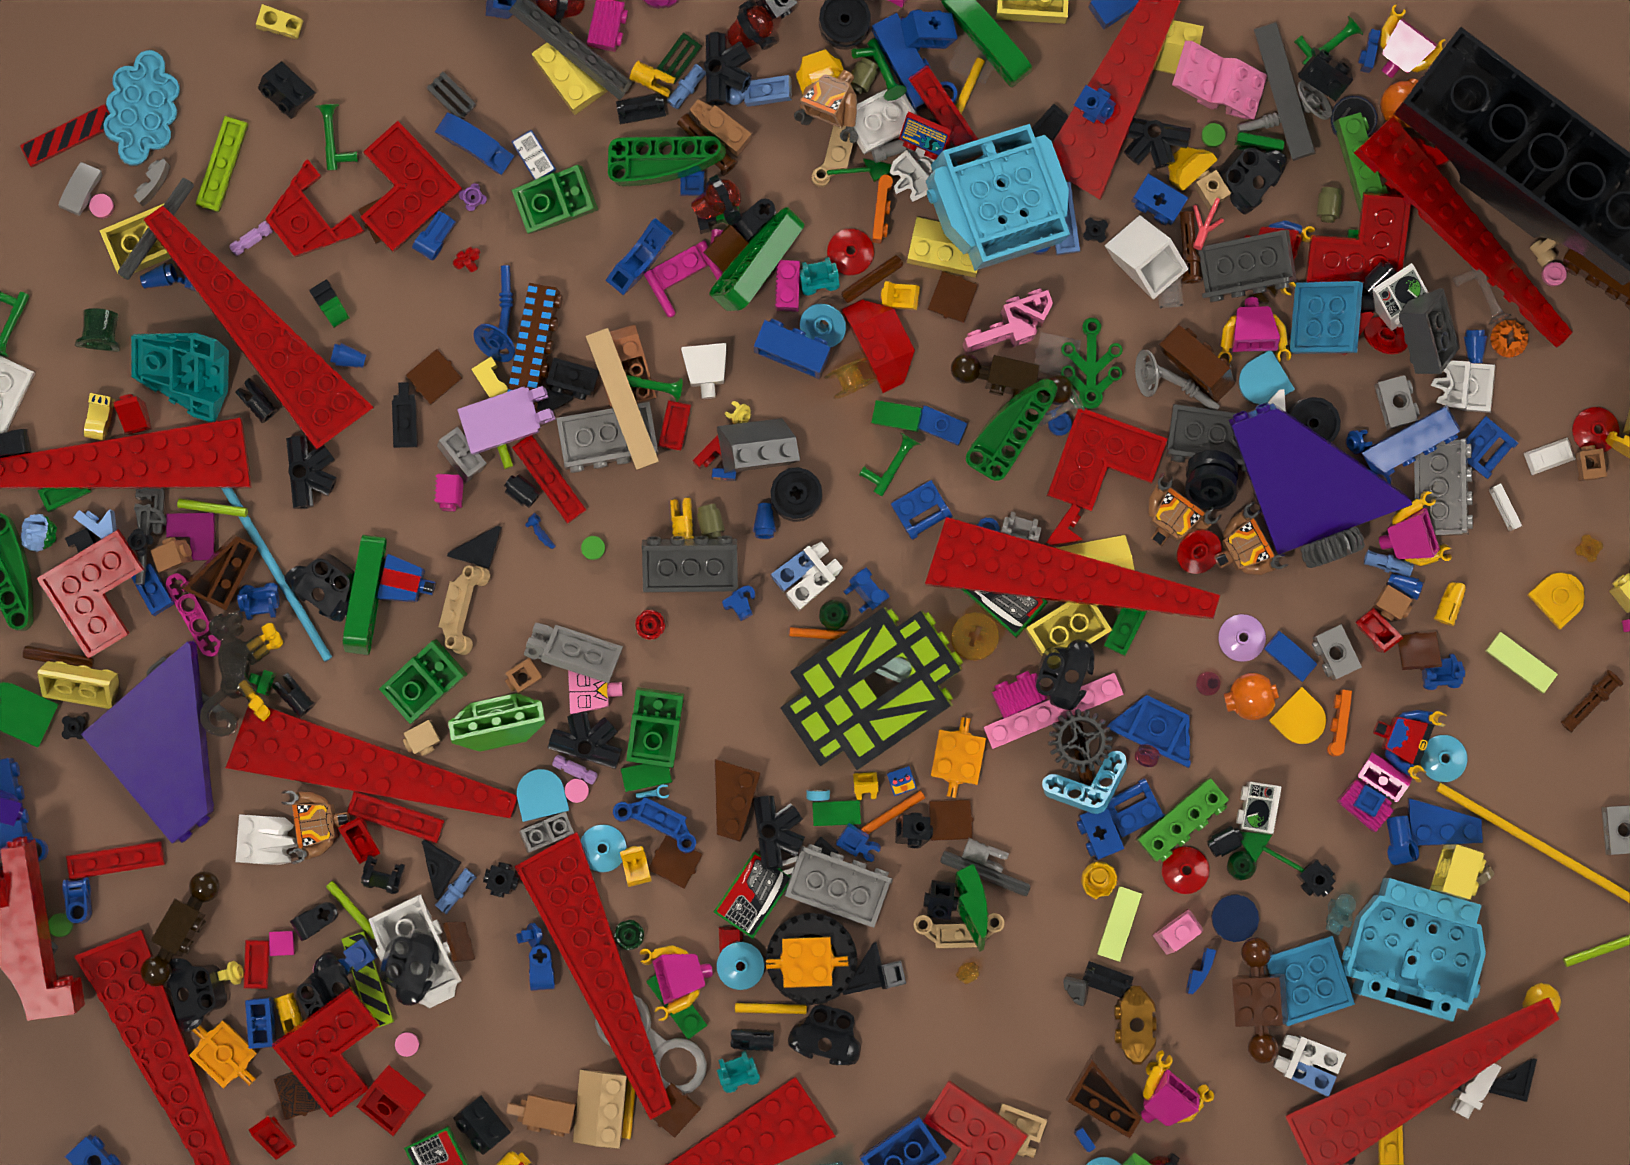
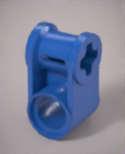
(77, 898)
(541, 972)

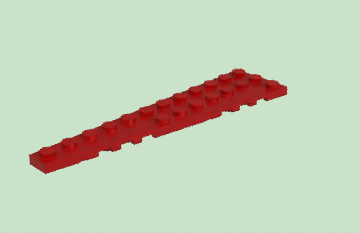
(294, 372)
(173, 458)
(155, 1041)
(1368, 1111)
(765, 1133)

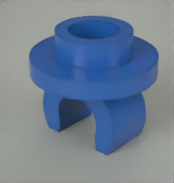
(1355, 441)
(532, 935)

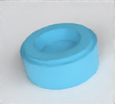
(818, 794)

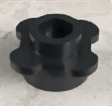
(1098, 236)
(133, 539)
(77, 722)

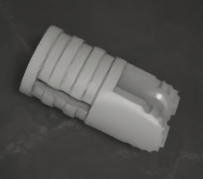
(979, 854)

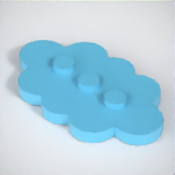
(141, 108)

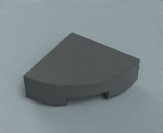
(1076, 989)

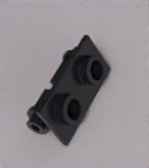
(640, 108)
(1107, 979)

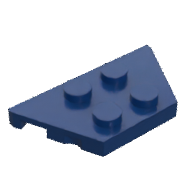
(1156, 725)

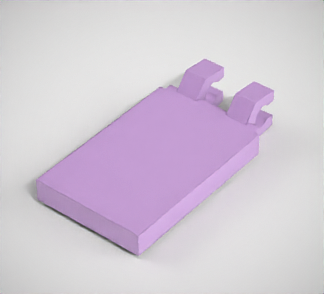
(504, 418)

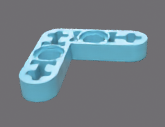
(1094, 791)

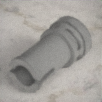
(887, 150)

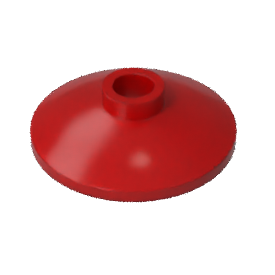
(847, 263)
(1384, 339)
(1584, 425)
(1202, 558)
(1173, 873)

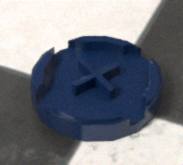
(1235, 918)

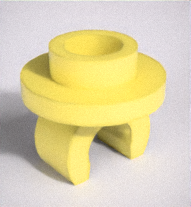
(741, 414)
(233, 973)

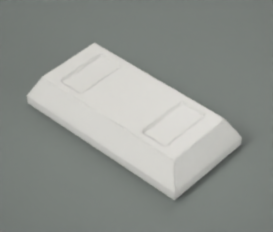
(1549, 456)

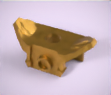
(1136, 1045)

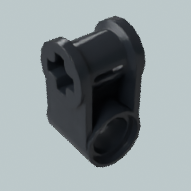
(751, 220)
(14, 443)
(311, 921)

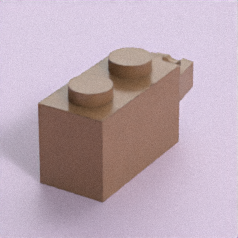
(723, 127)
(544, 1113)

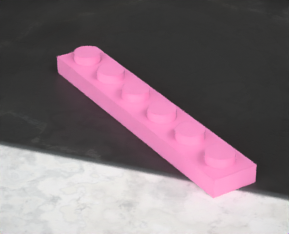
(1047, 714)

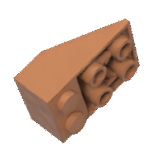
(632, 359)

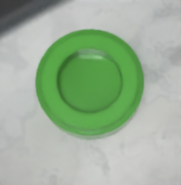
(1213, 135)
(593, 548)
(60, 925)

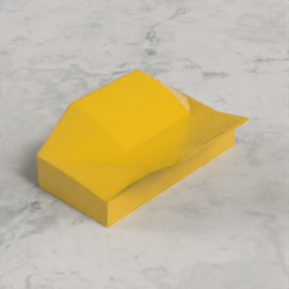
(815, 66)
(1189, 165)

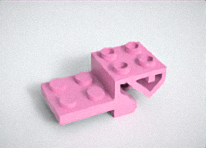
(1219, 81)
(1016, 315)

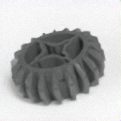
(1332, 547)
(1084, 751)

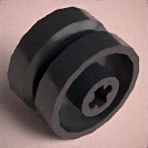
(841, 34)
(1322, 411)
(1211, 479)
(796, 480)

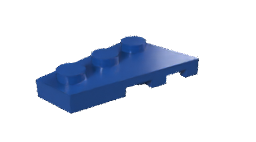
(1442, 826)

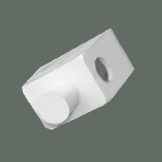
(705, 367)

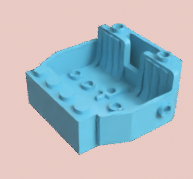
(971, 200)
(1445, 961)

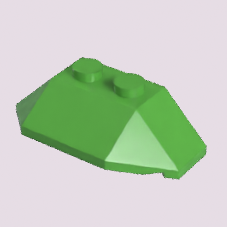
(497, 722)

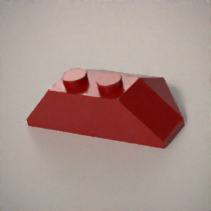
(881, 341)

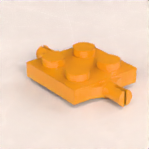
(958, 757)
(806, 962)
(223, 1054)

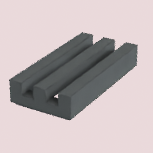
(437, 82)

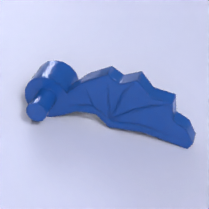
(534, 521)

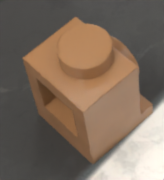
(1598, 467)
(525, 667)

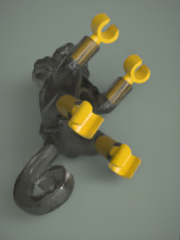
(234, 663)

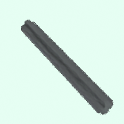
(148, 238)

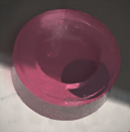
(1207, 683)
(1147, 755)

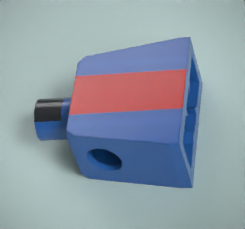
(403, 581)

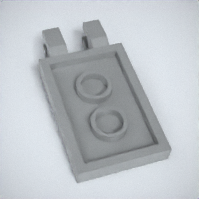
(573, 651)

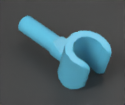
(652, 793)

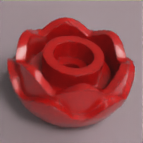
(653, 617)

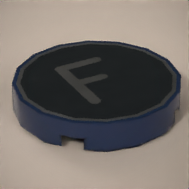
(1354, 105)

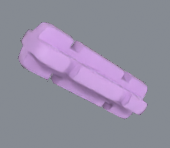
(251, 238)
(574, 769)

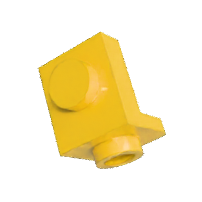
(900, 296)
(635, 865)

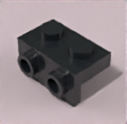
(1326, 74)
(285, 89)
(572, 378)
(481, 1125)

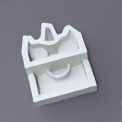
(914, 170)
(1467, 386)
(264, 840)

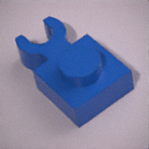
(1368, 55)
(855, 841)
(358, 956)

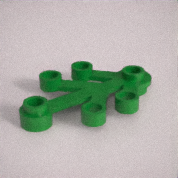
(1091, 367)

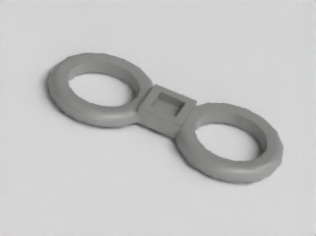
(661, 1046)

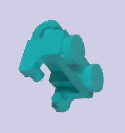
(819, 276)
(737, 1072)

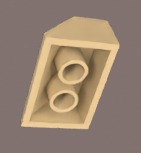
(600, 1108)

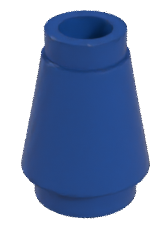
(160, 276)
(1475, 345)
(347, 356)
(764, 522)
(1407, 585)

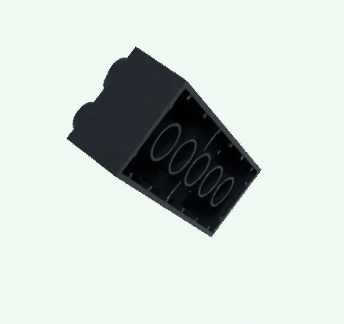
(1525, 152)

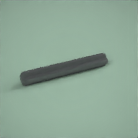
(986, 874)

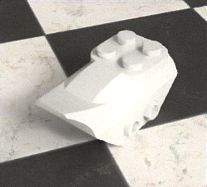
(404, 921)

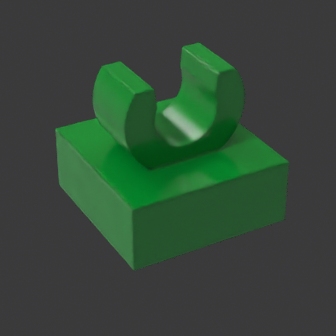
(264, 682)

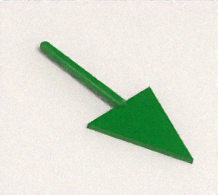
(875, 169)
(1256, 843)

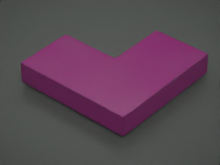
(197, 527)

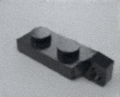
(404, 418)

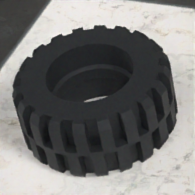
(841, 943)

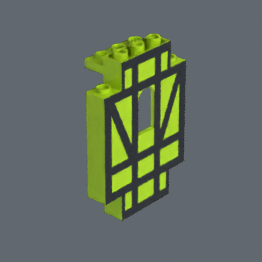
(839, 707)

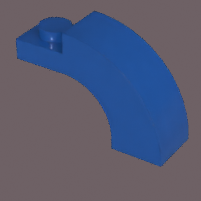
(475, 142)
(640, 257)

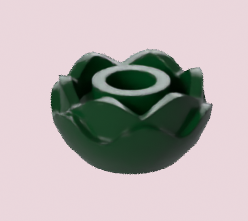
(826, 614)
(1234, 868)
(623, 940)

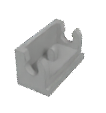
(457, 452)

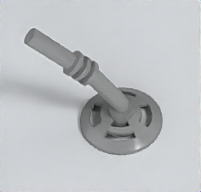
(1309, 104)
(1151, 373)

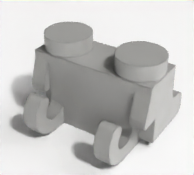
(1021, 527)

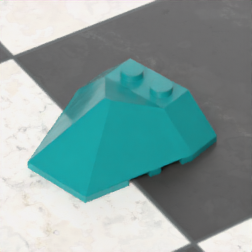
(184, 368)

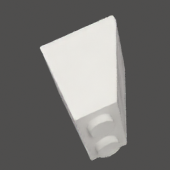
(1147, 256)

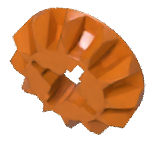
(1499, 343)

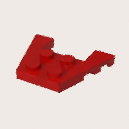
(301, 224)

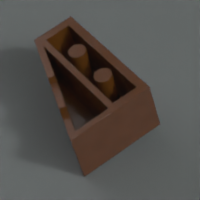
(1198, 362)
(222, 572)
(733, 798)
(1102, 1100)

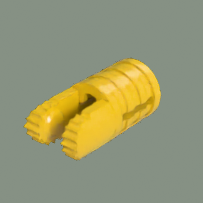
(648, 77)
(683, 524)
(1450, 604)
(288, 1010)

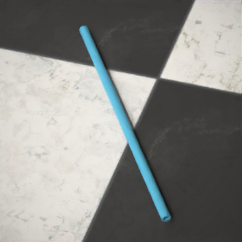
(279, 577)

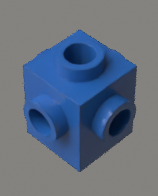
(1095, 104)

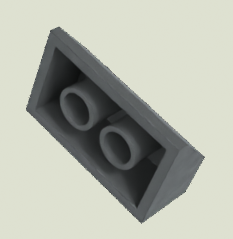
(1429, 332)
(757, 445)

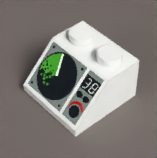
(1395, 293)
(1259, 807)

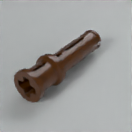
(694, 130)
(1189, 253)
(1598, 690)

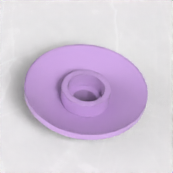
(1230, 641)

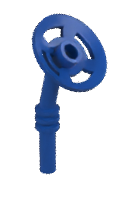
(498, 337)

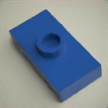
(942, 425)
(154, 591)

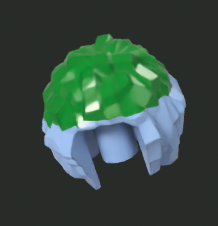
(38, 532)

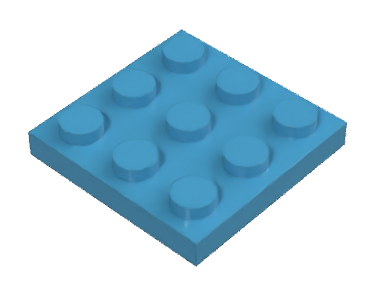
(1326, 317)
(1312, 979)

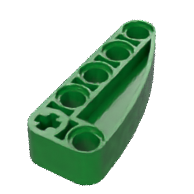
(994, 42)
(655, 166)
(756, 261)
(1003, 431)
(17, 577)
(363, 598)

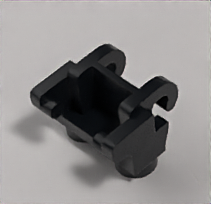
(372, 878)

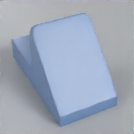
(101, 529)

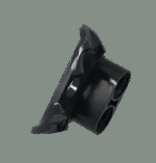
(1267, 165)
(305, 579)
(1077, 657)
(325, 973)
(408, 986)
(192, 1011)
(844, 1048)

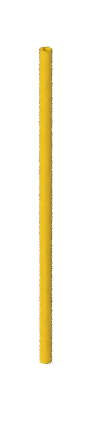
(1534, 842)

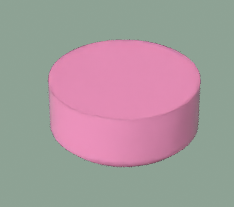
(101, 206)
(1554, 274)
(576, 790)
(407, 1044)

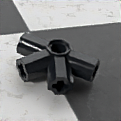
(730, 73)
(1158, 147)
(314, 478)
(595, 737)
(781, 824)

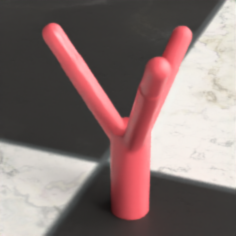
(1204, 230)

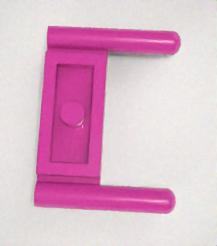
(678, 269)

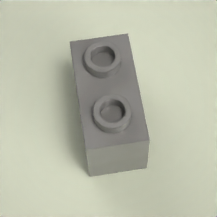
(1394, 416)
(1336, 638)
(1612, 818)

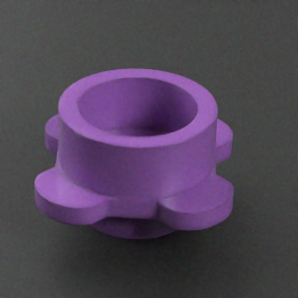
(466, 195)

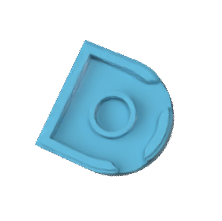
(1263, 378)
(541, 795)

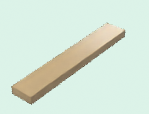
(622, 398)

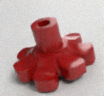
(467, 259)

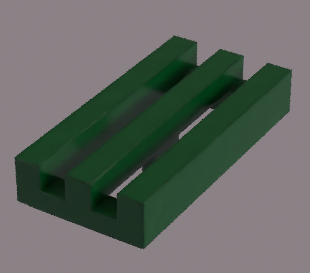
(693, 54)

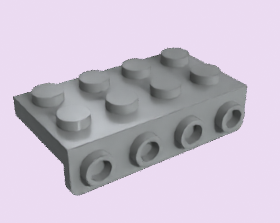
(598, 439)
(1447, 477)
(838, 885)

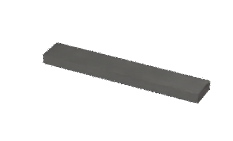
(571, 47)
(1284, 91)

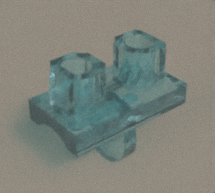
(1340, 913)

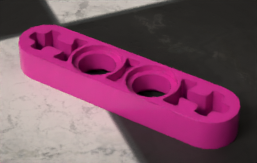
(190, 617)

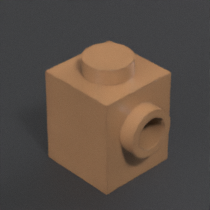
(171, 555)
(1393, 604)

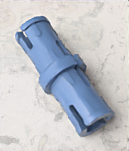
(686, 86)
(1388, 563)
(455, 891)

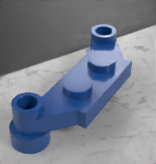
(658, 818)

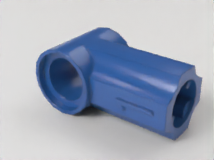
(431, 240)
(1402, 846)

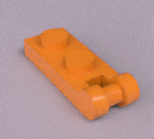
(882, 208)
(1340, 723)

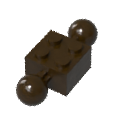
(1007, 376)
(178, 928)

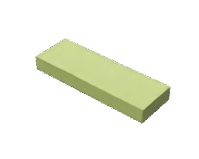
(1521, 662)
(1119, 923)

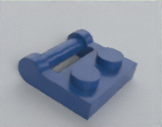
(1482, 439)
(918, 502)
(1137, 814)

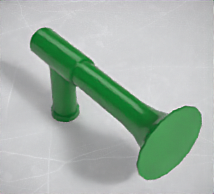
(1350, 29)
(894, 90)
(331, 157)
(17, 309)
(672, 388)
(884, 481)

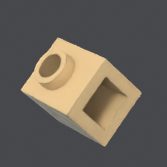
(1211, 187)
(422, 738)

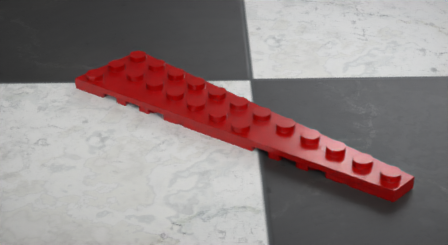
(1091, 149)
(1439, 205)
(1006, 564)
(320, 756)
(575, 917)

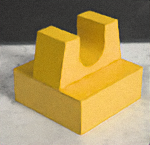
(865, 784)

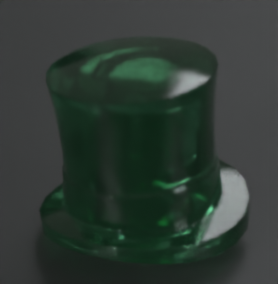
(99, 330)

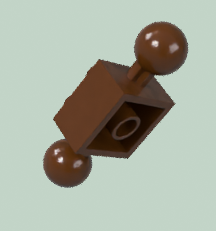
(1260, 1000)

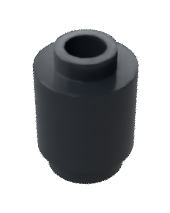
(1378, 275)
(521, 490)
(1225, 841)

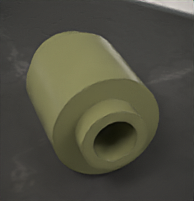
(864, 75)
(1329, 204)
(710, 521)

